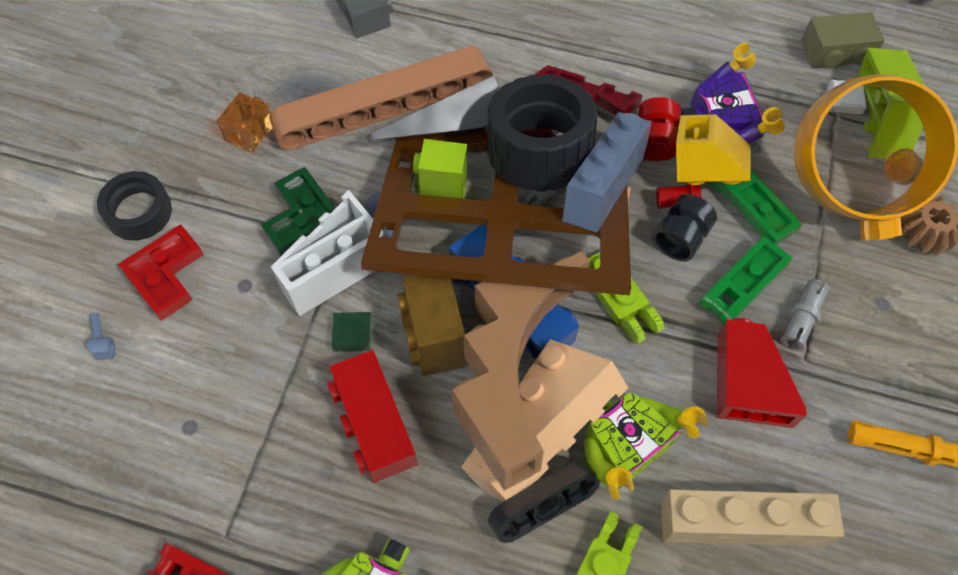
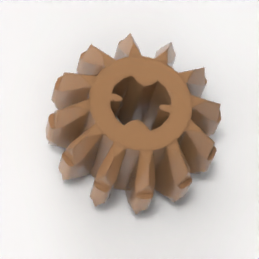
(932, 227)

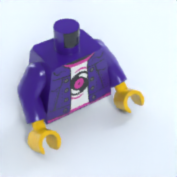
(733, 101)

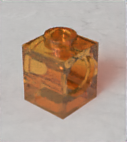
(245, 122)

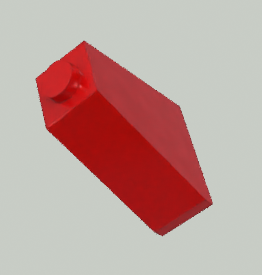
(754, 378)

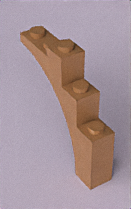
(491, 402)

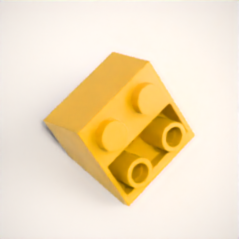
(710, 151)

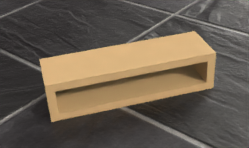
(751, 518)

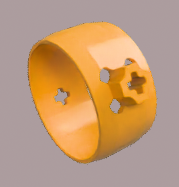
(935, 172)

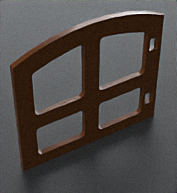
(502, 217)

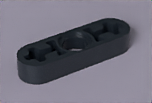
(522, 512)

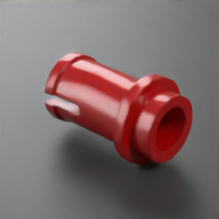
(667, 195)

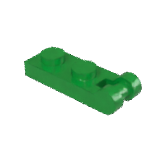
(760, 208)
(746, 279)

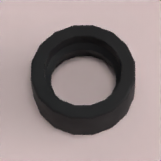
(124, 186)

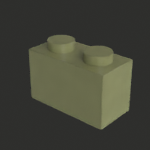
(840, 39)

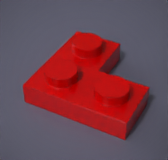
(154, 269)

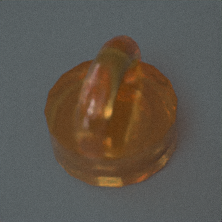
(903, 166)

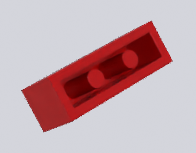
(371, 417)

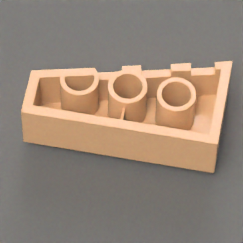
(558, 398)

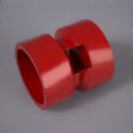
(664, 127)

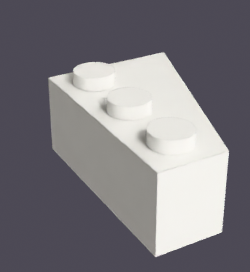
(327, 258)

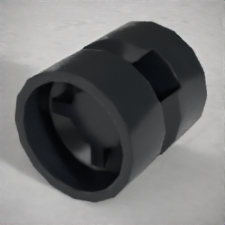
(684, 227)

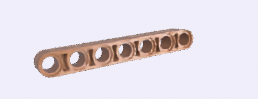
(377, 98)

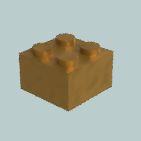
(432, 324)

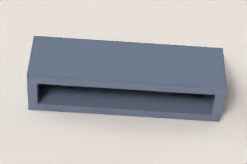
(606, 172)

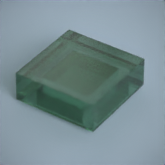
(351, 331)

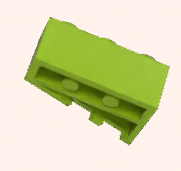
(892, 119)

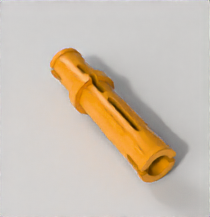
(929, 448)

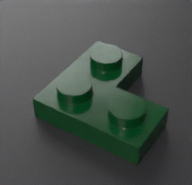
(306, 206)

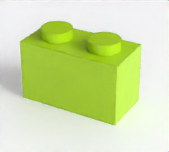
(441, 169)

